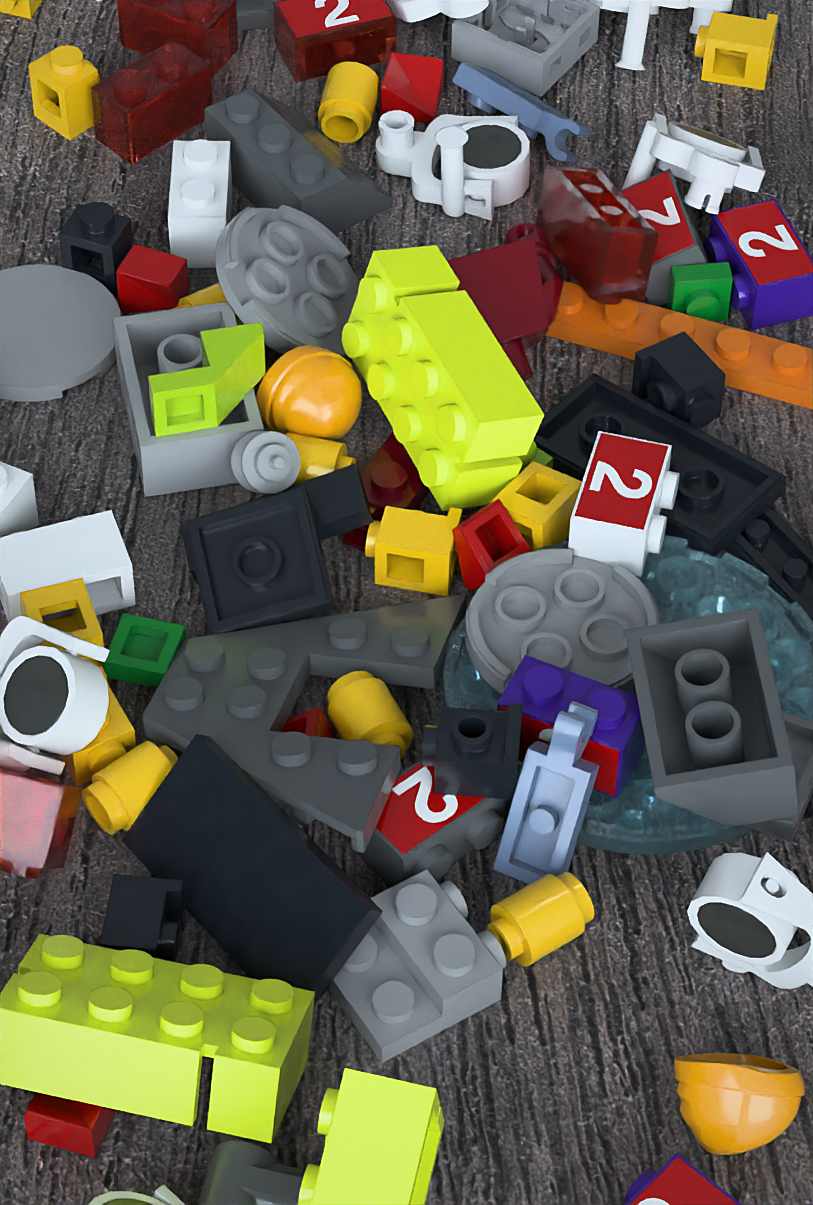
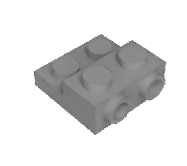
(418, 967)

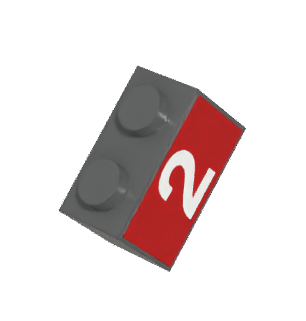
(678, 240)
(428, 828)

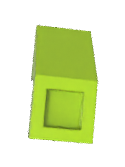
(206, 395)

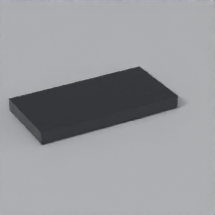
(716, 485)
(250, 872)

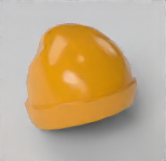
(310, 394)
(736, 1099)

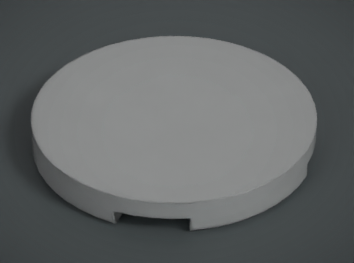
(288, 276)
(53, 331)
(557, 612)

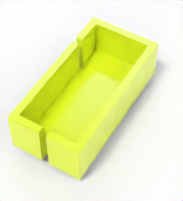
(440, 376)
(135, 1033)
(376, 1143)

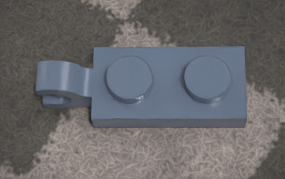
(494, 93)
(550, 800)

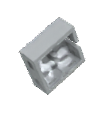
(560, 31)

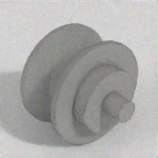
(265, 462)

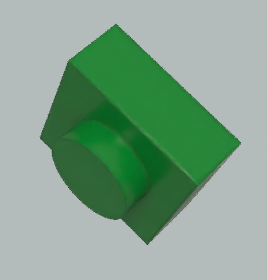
(701, 290)
(143, 650)

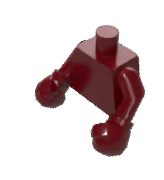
(514, 289)

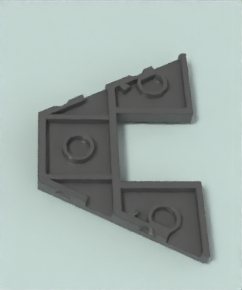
(249, 679)

